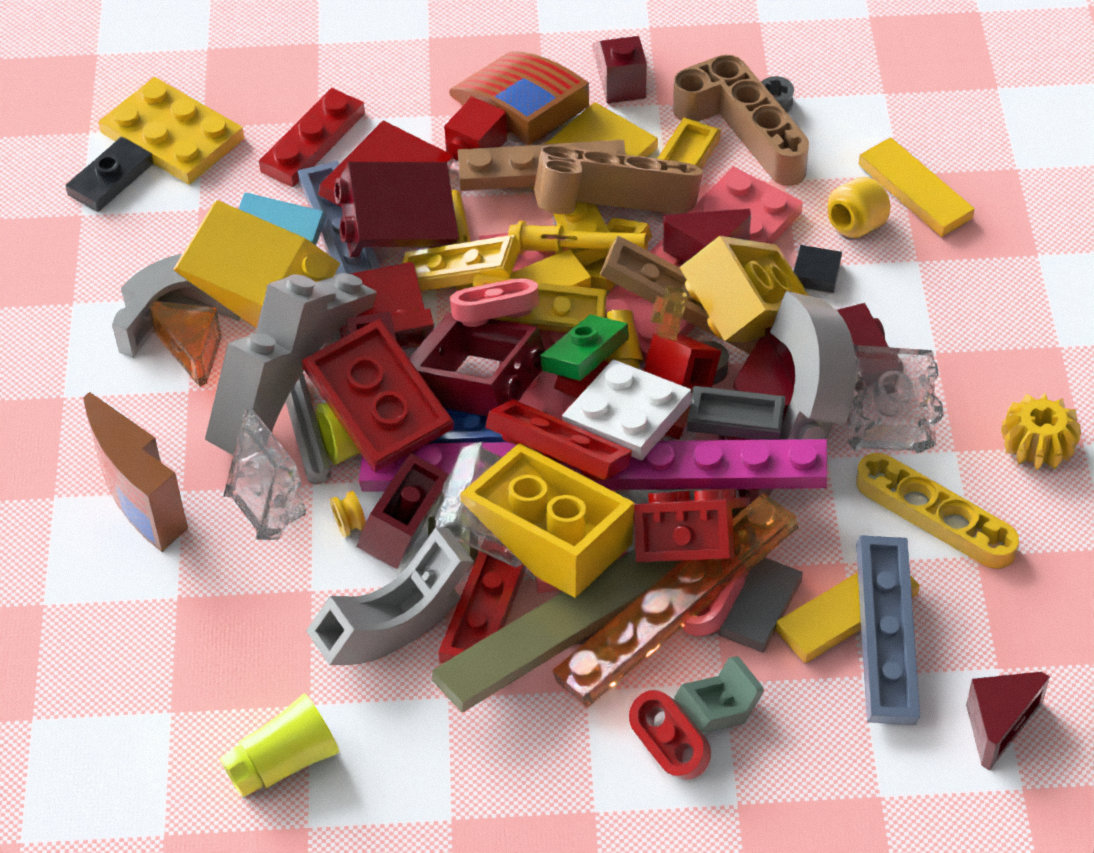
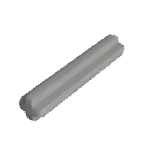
(307, 433)

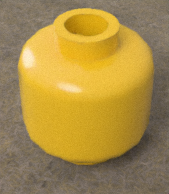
(858, 207)

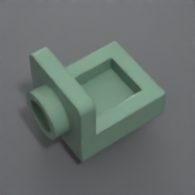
(721, 699)

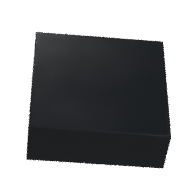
(818, 268)

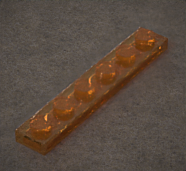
(670, 603)

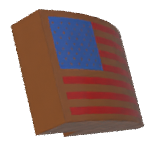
(530, 89)
(134, 474)

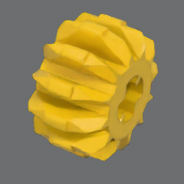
(1041, 431)

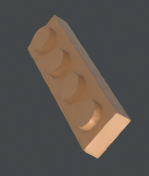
(513, 164)
(648, 277)

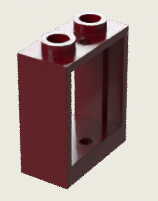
(509, 342)

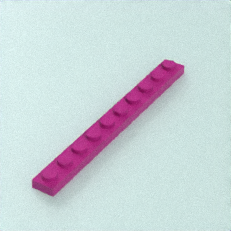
(669, 465)

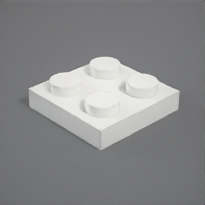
(629, 407)

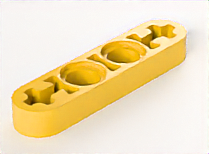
(932, 514)

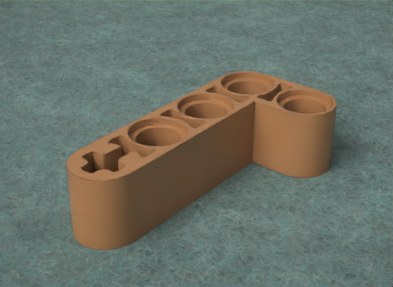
(732, 90)
(615, 180)

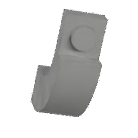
(154, 283)
(822, 363)
(380, 622)

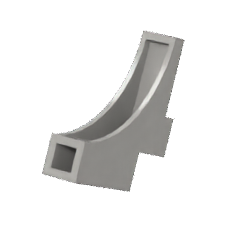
(266, 365)

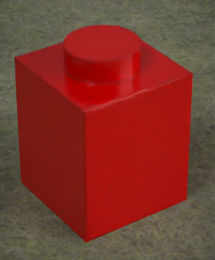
(475, 126)
(682, 361)

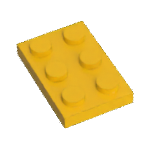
(173, 127)

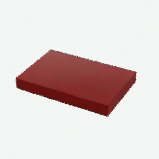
(386, 144)
(377, 395)

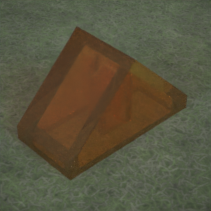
(189, 334)

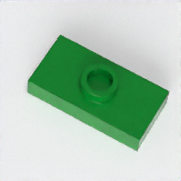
(584, 347)

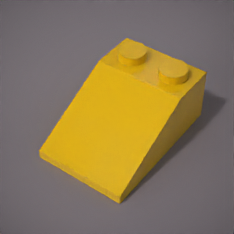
(240, 254)
(740, 286)
(552, 518)

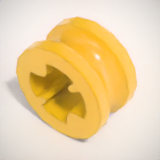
(348, 513)

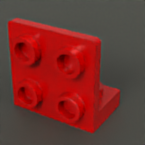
(401, 296)
(686, 529)

